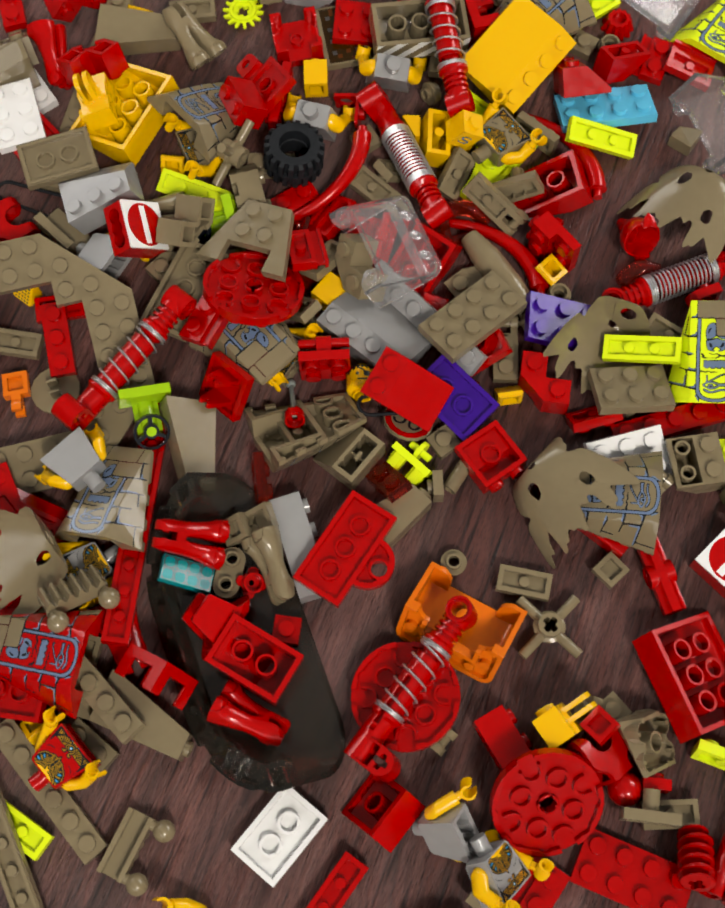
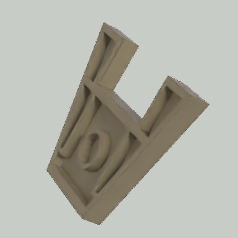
(259, 229)

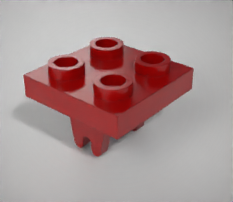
(226, 386)

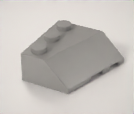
(90, 194)

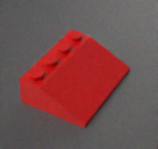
(687, 673)

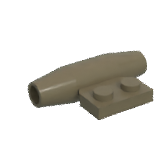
(485, 259)

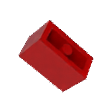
(242, 101)
(501, 736)

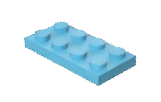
(618, 108)

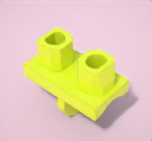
(401, 455)

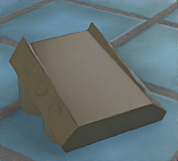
(647, 740)

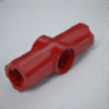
(662, 579)

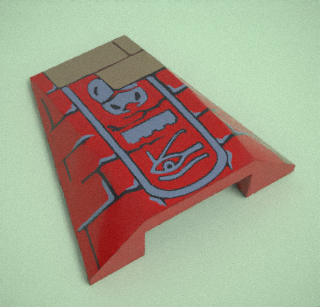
(46, 661)

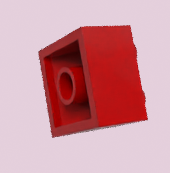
(577, 79)
(383, 811)

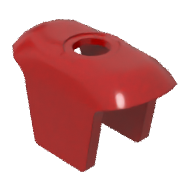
(209, 615)

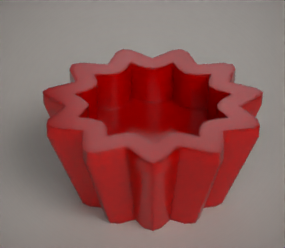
(618, 23)

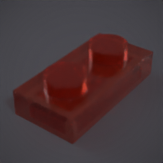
(260, 471)
(388, 482)

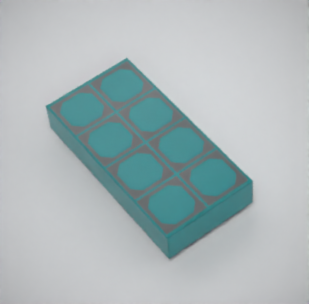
(185, 574)

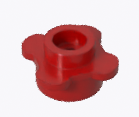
(258, 582)

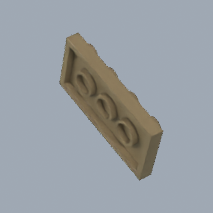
(186, 272)
(472, 316)

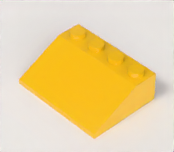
(517, 53)
(136, 116)

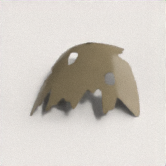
(688, 201)
(590, 333)
(563, 492)
(21, 542)

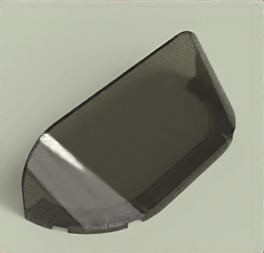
(317, 734)

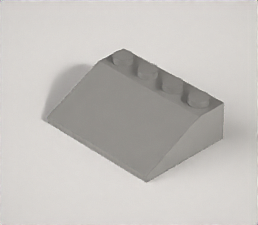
(372, 329)

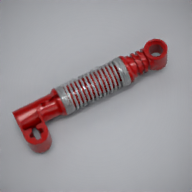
(405, 154)
(669, 284)

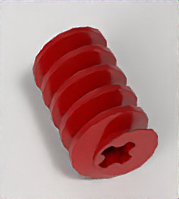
(695, 858)

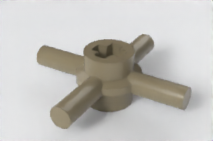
(233, 152)
(559, 628)

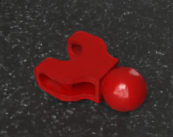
(9, 210)
(612, 768)

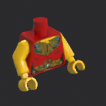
(62, 757)

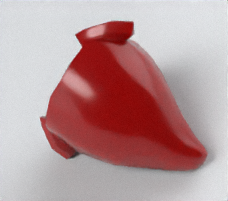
(639, 236)

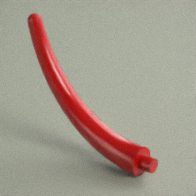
(355, 161)
(590, 163)
(512, 246)

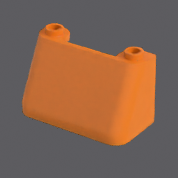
(480, 647)

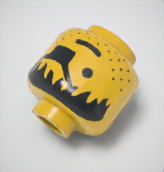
(356, 379)

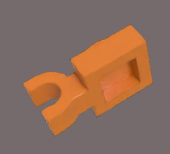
(15, 388)

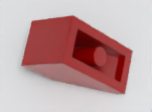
(619, 60)

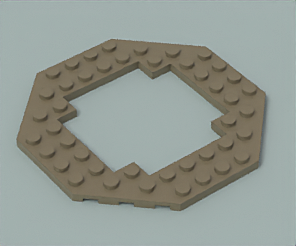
(110, 318)

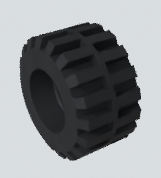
(293, 138)

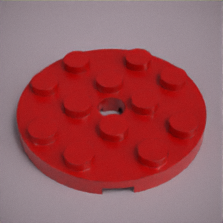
(229, 295)
(428, 719)
(537, 776)

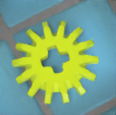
(252, 13)

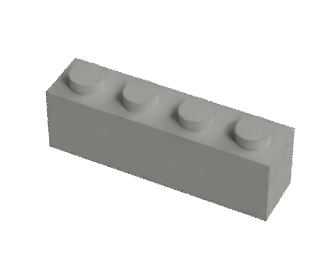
(296, 535)

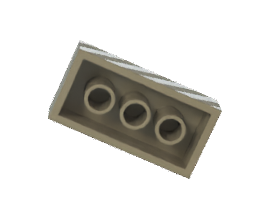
(403, 28)

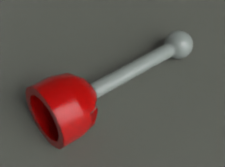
(293, 411)

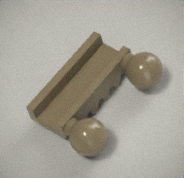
(73, 593)
(126, 847)

